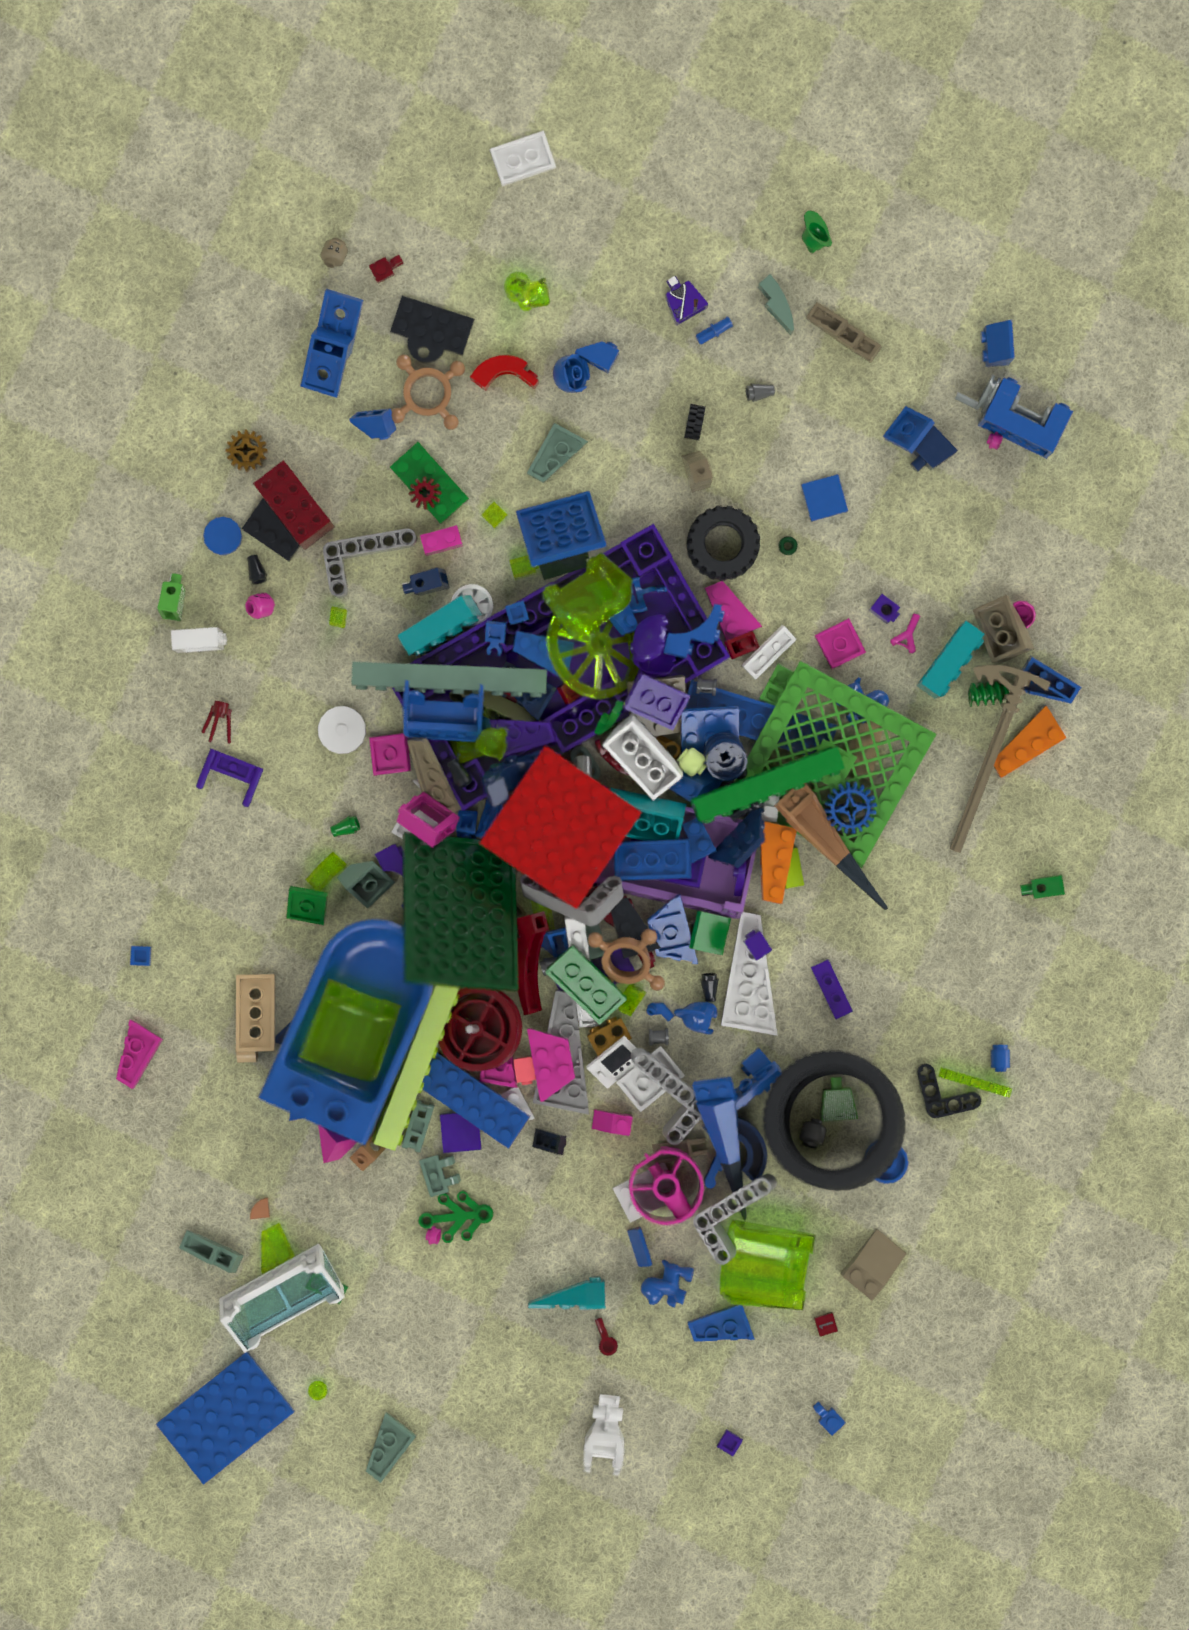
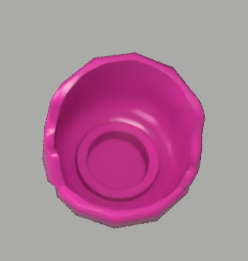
(1026, 612)

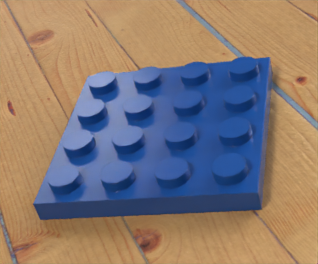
(561, 528)

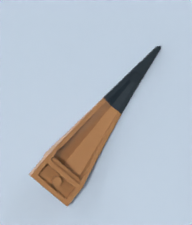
(810, 820)

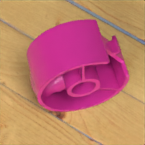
(675, 1199)

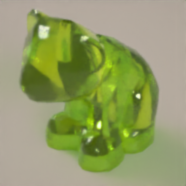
(526, 292)

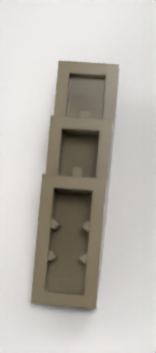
(843, 332)

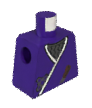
(684, 300)

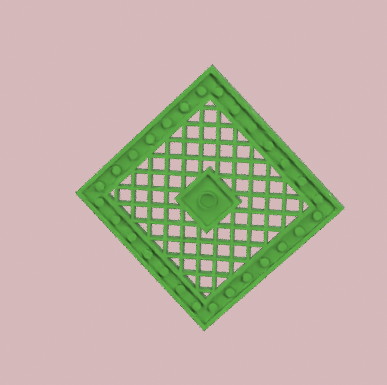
(917, 735)

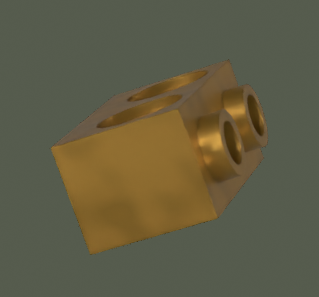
(606, 1031)

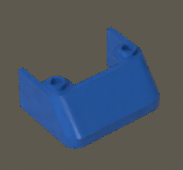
(442, 719)

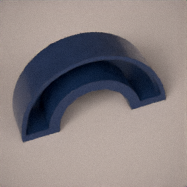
(506, 776)
(755, 1148)

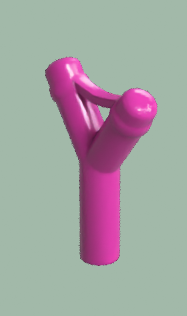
(908, 635)

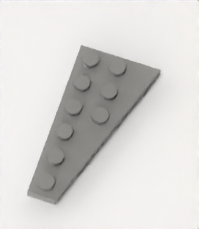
(565, 1024)

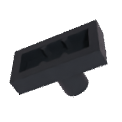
(549, 1141)

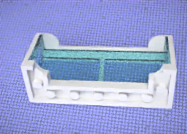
(279, 1296)

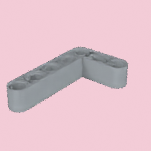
(361, 550)
(590, 910)
(674, 1090)
(728, 1208)

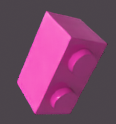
(441, 540)

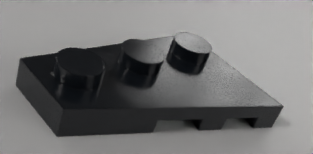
(270, 531)

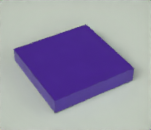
(459, 1134)

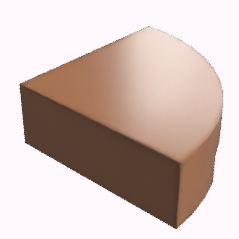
(260, 1209)

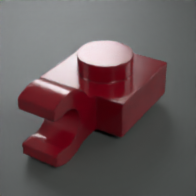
(383, 269)

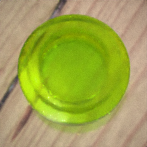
(317, 1390)

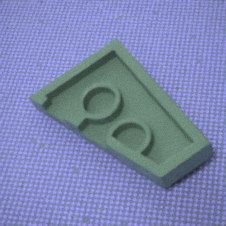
(389, 1446)

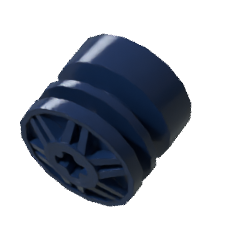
(728, 765)

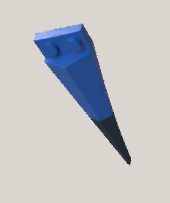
(719, 1113)

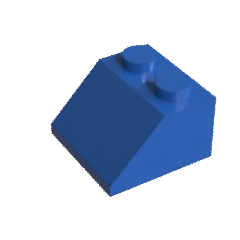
(998, 344)
(697, 785)

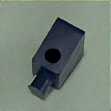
(932, 450)
(434, 581)

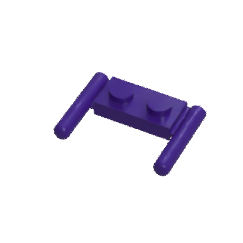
(234, 768)

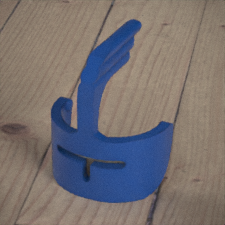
(641, 606)

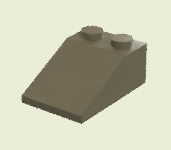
(1003, 630)
(873, 1264)

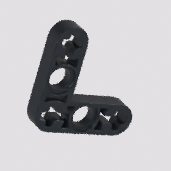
(936, 1098)

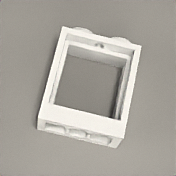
(198, 640)

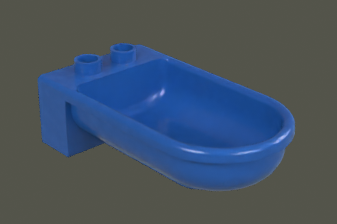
(369, 960)

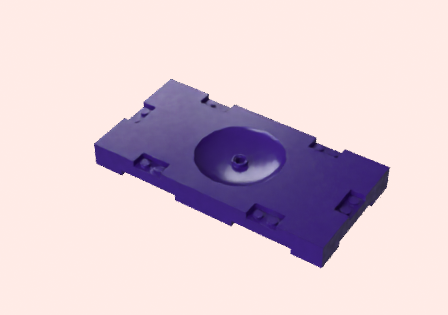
(575, 723)

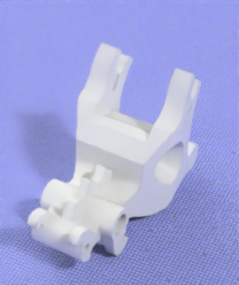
(604, 1436)

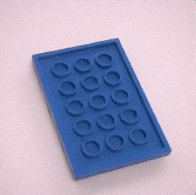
(225, 1417)

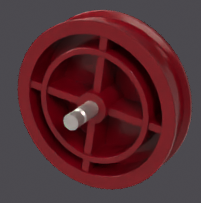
(482, 1030)

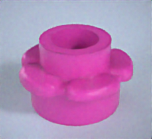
(994, 440)
(433, 1235)

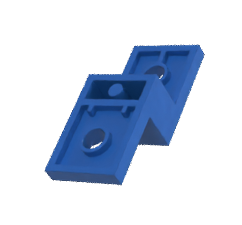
(331, 343)

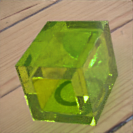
(522, 567)

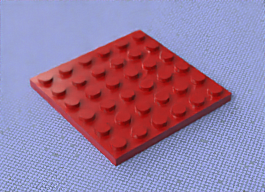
(560, 827)

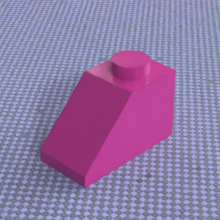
(612, 1122)

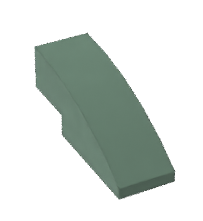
(777, 303)
(211, 1252)

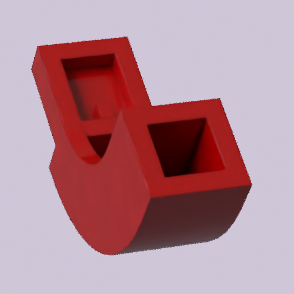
(503, 365)

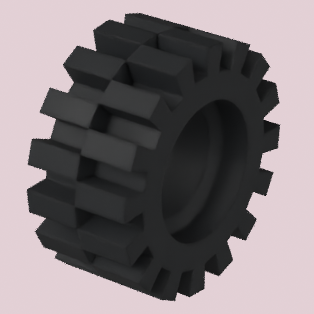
(694, 422)

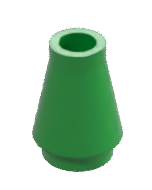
(347, 826)

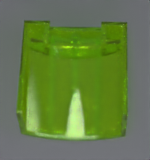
(349, 1032)
(767, 1266)

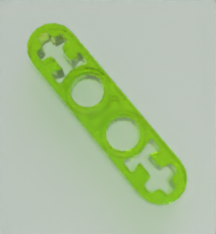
(975, 1082)

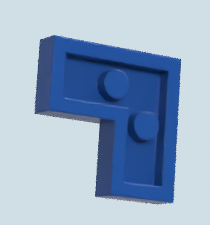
(700, 841)

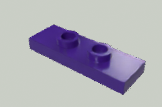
(831, 989)

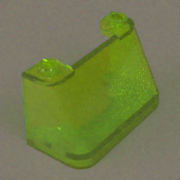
(590, 597)

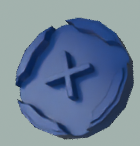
(222, 536)

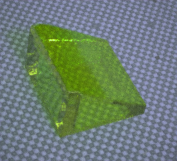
(337, 617)

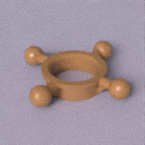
(404, 363)
(614, 974)

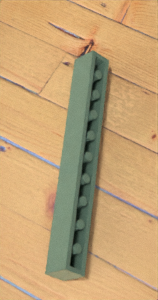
(449, 678)

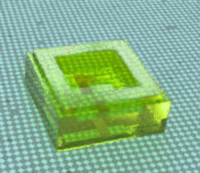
(494, 515)

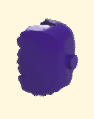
(650, 644)

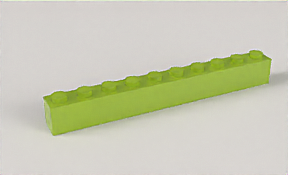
(414, 1068)

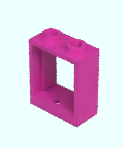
(443, 816)

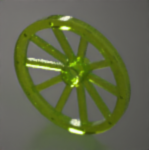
(598, 646)

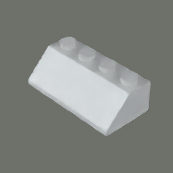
(643, 757)

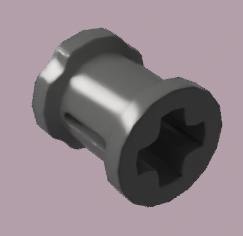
(706, 686)
(658, 1037)

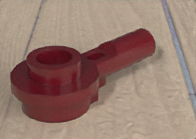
(608, 1344)

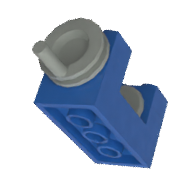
(999, 402)

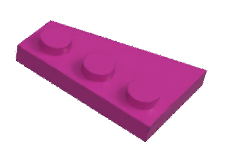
(736, 618)

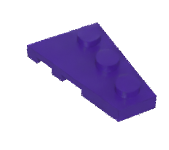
(524, 734)

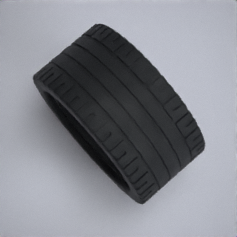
(779, 1106)

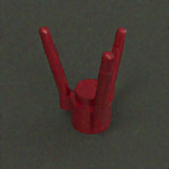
(219, 710)

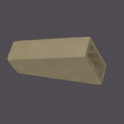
(697, 471)

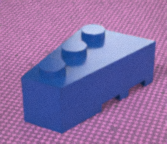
(535, 650)
(1060, 688)

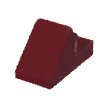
(742, 644)

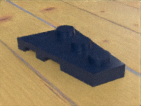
(534, 705)

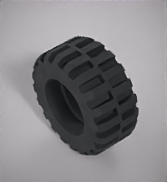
(728, 517)

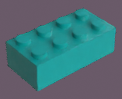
(439, 625)
(951, 658)
(659, 817)

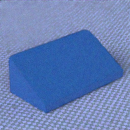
(639, 1247)

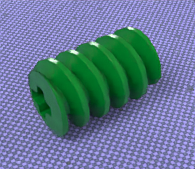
(989, 692)

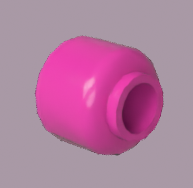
(259, 605)

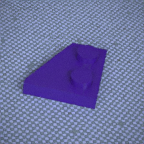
(739, 874)

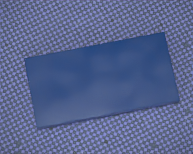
(653, 860)

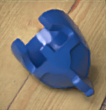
(698, 1016)

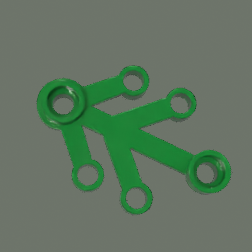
(459, 1216)

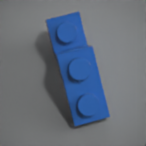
(680, 645)

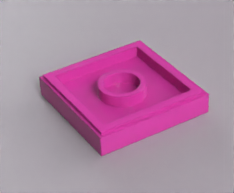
(840, 643)
(390, 754)

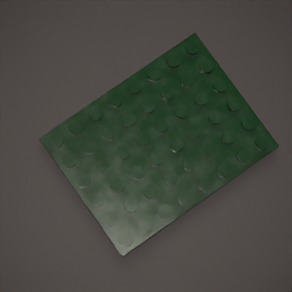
(458, 915)

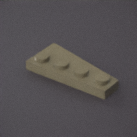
(430, 774)

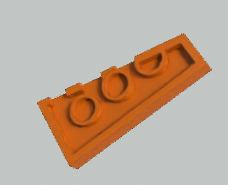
(1030, 742)
(776, 860)

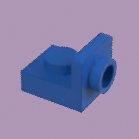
(467, 824)

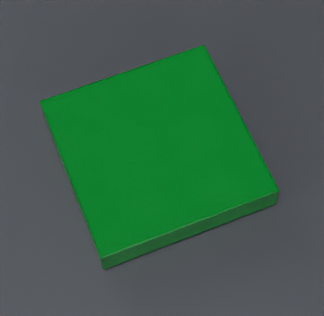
(307, 905)
(710, 933)

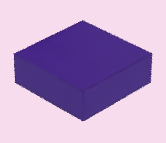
(729, 1442)

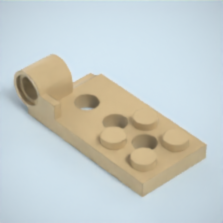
(247, 1046)

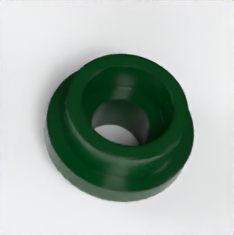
(787, 539)

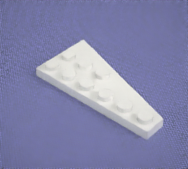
(749, 992)

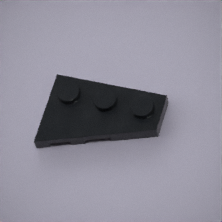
(630, 925)

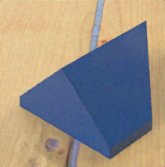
(555, 942)

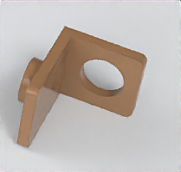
(365, 1155)

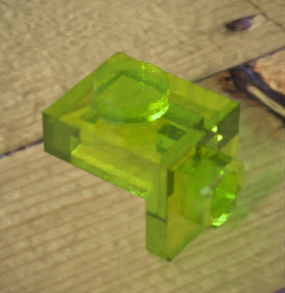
(634, 997)

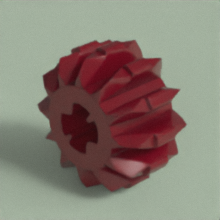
(419, 497)

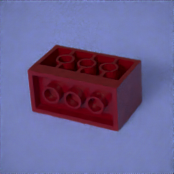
(293, 505)

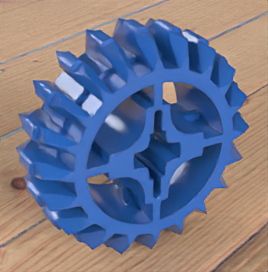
(859, 806)

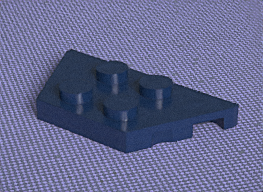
(742, 840)

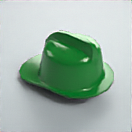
(816, 232)

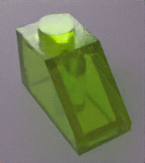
(326, 872)

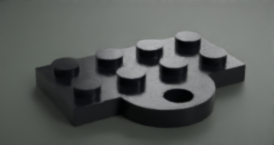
(431, 329)

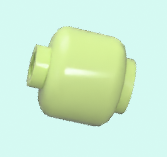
(692, 762)

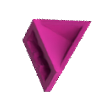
(333, 1144)

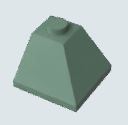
(365, 882)

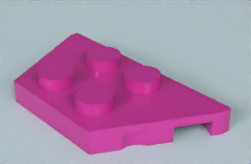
(551, 1062)

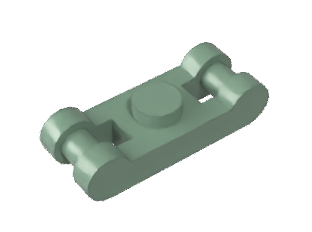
(418, 1126)

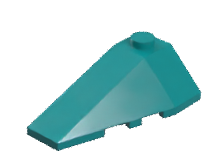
(585, 1294)

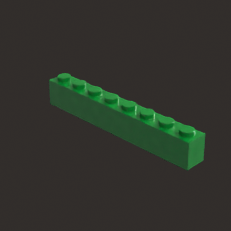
(767, 783)

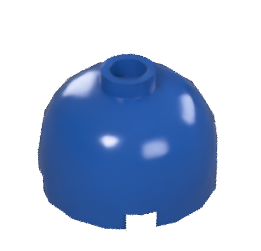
(571, 373)

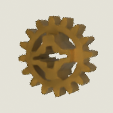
(246, 442)

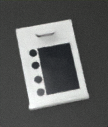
(614, 1062)

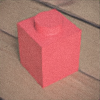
(524, 1070)

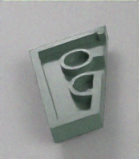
(555, 452)

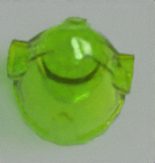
(494, 740)

